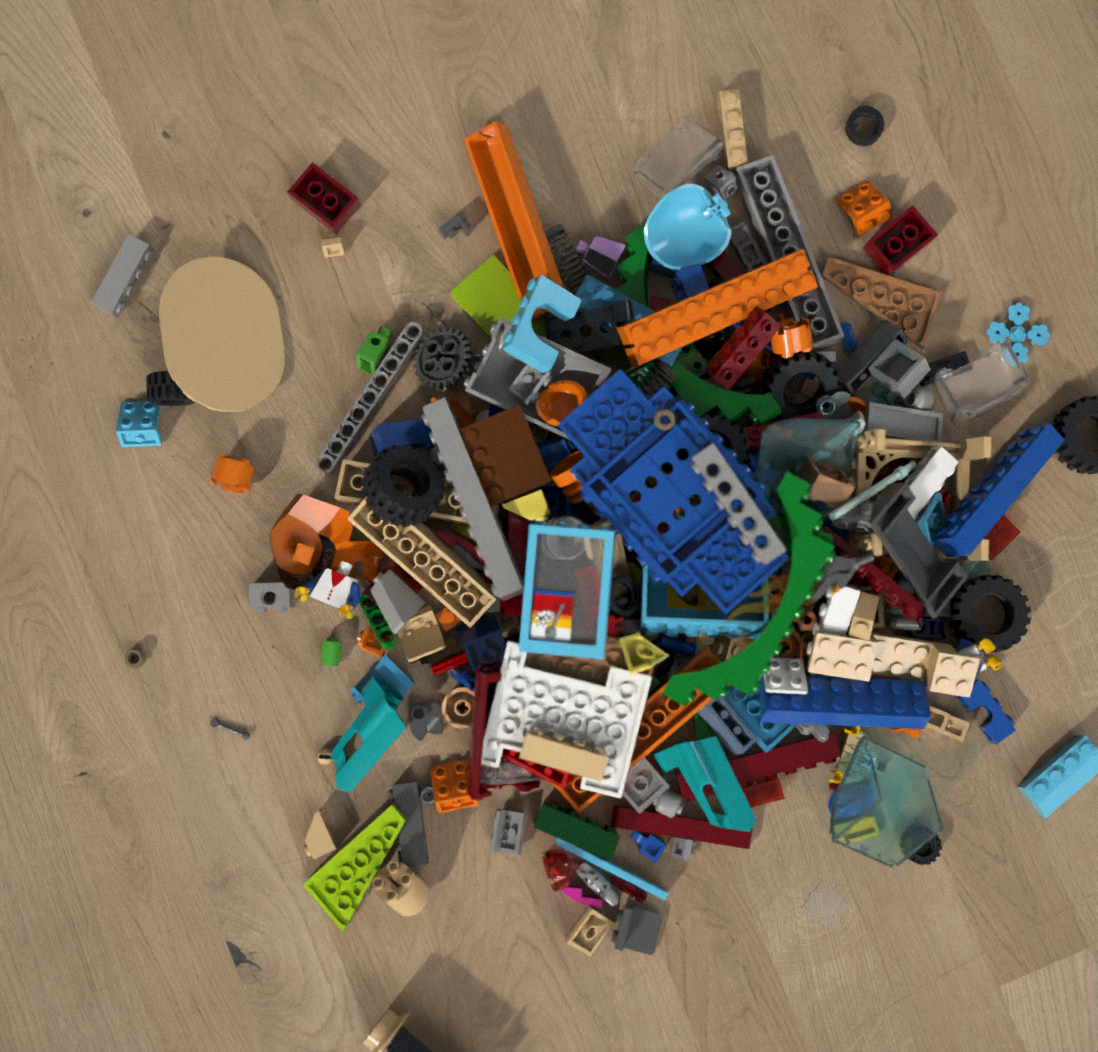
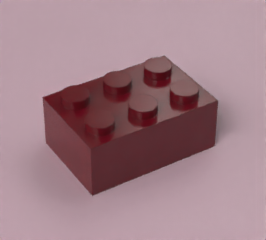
(324, 198)
(900, 241)

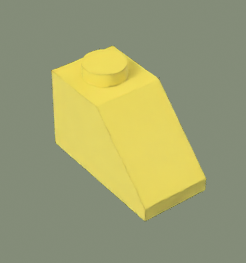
(530, 506)

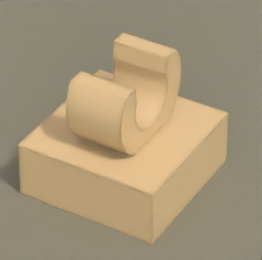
(332, 246)

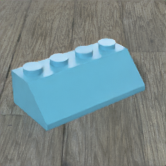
(1061, 775)

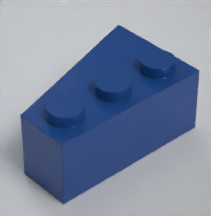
(689, 282)
(409, 433)

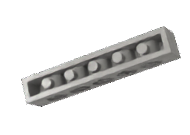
(761, 527)

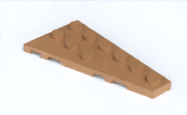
(886, 297)

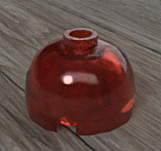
(559, 868)

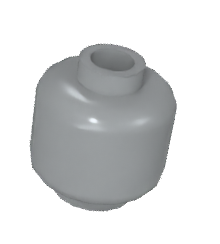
(919, 398)
(669, 803)

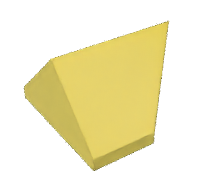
(640, 653)

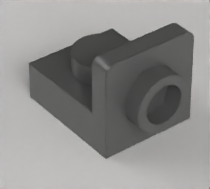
(451, 227)

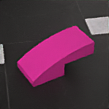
(575, 893)

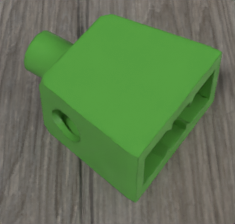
(373, 350)

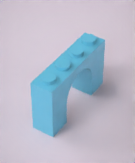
(521, 339)

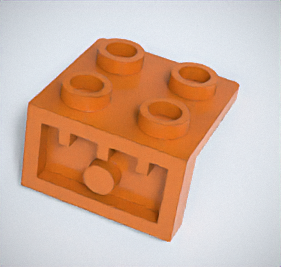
(450, 786)

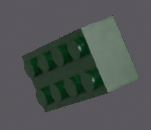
(577, 830)

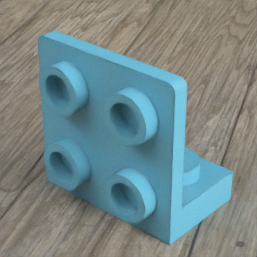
(138, 424)

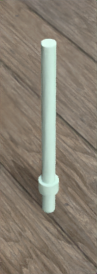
(898, 474)

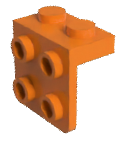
(865, 207)

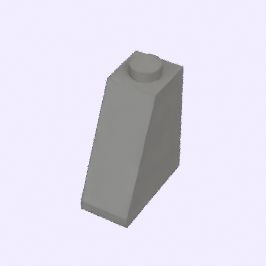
(395, 600)

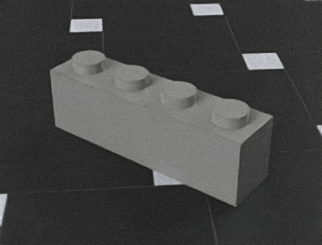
(122, 276)

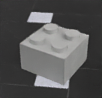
(899, 368)

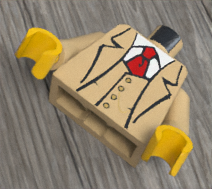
(846, 750)

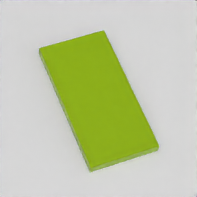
(491, 295)

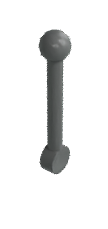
(214, 723)

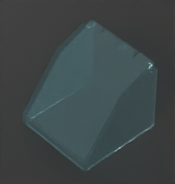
(791, 441)
(884, 805)

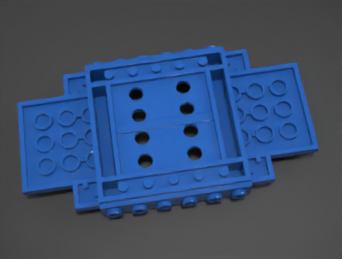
(626, 447)

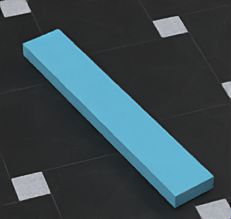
(613, 868)

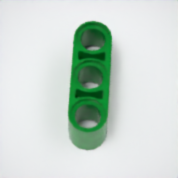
(379, 630)

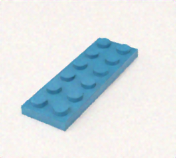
(596, 294)

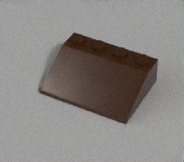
(505, 455)

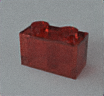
(763, 792)

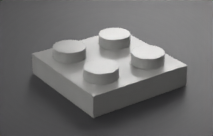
(643, 785)

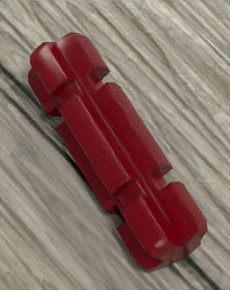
(628, 888)

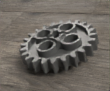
(444, 341)

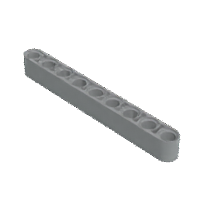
(371, 388)

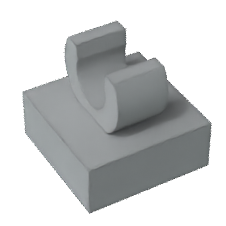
(682, 849)

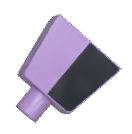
(601, 256)

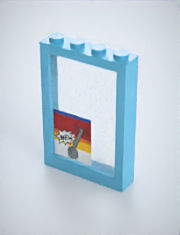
(567, 590)

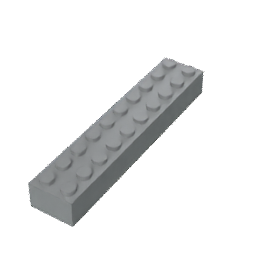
(781, 234)
(475, 505)

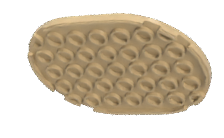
(221, 334)

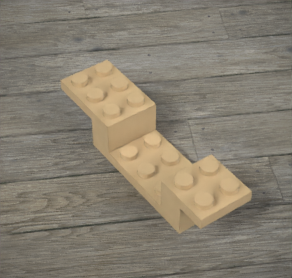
(894, 657)

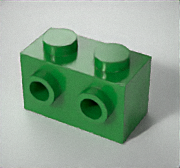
(692, 360)

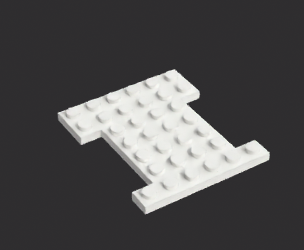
(569, 708)

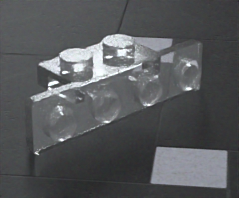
(506, 774)

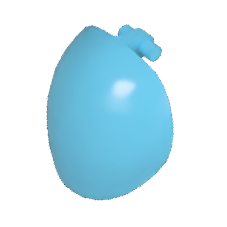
(687, 227)

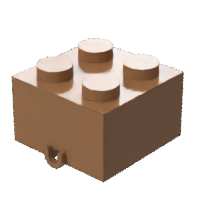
(826, 482)

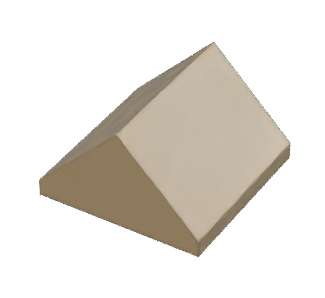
(589, 930)

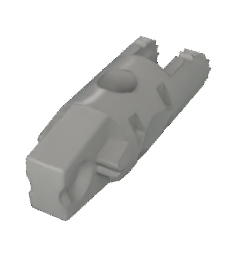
(595, 881)

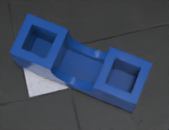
(997, 725)

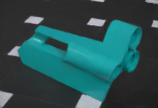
(378, 727)
(703, 764)

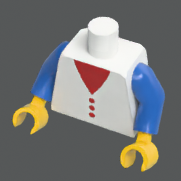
(334, 589)

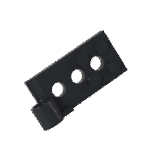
(616, 314)

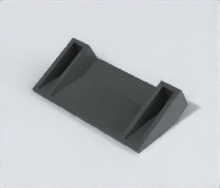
(929, 577)

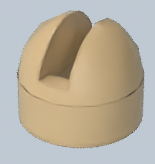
(324, 761)

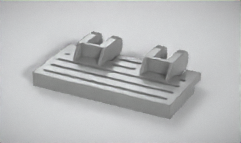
(904, 422)

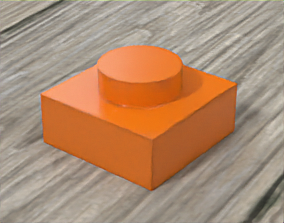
(447, 619)

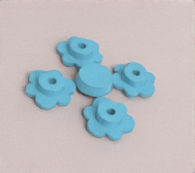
(1018, 333)

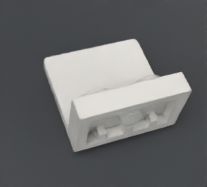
(786, 676)

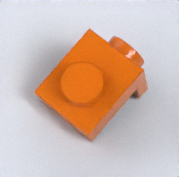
(369, 643)

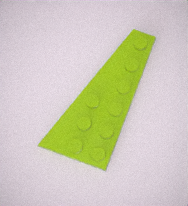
(347, 876)

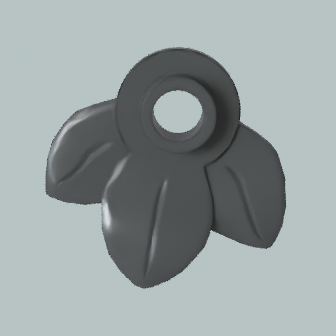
(837, 405)
(428, 722)

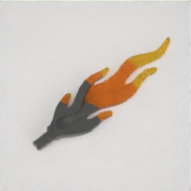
(838, 570)

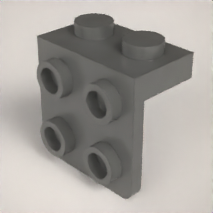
(637, 929)

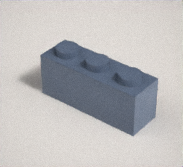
(727, 726)

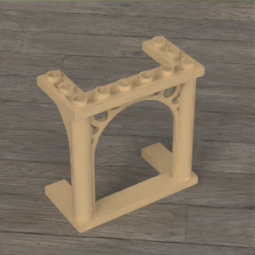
(875, 442)

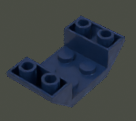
(482, 641)

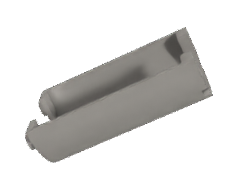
(500, 369)

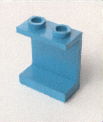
(391, 673)

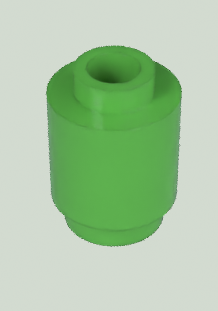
(331, 652)

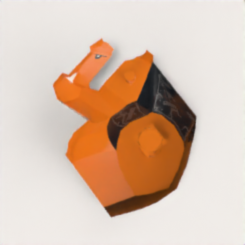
(317, 537)

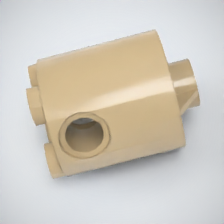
(401, 888)

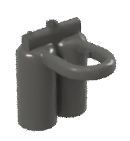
(897, 621)

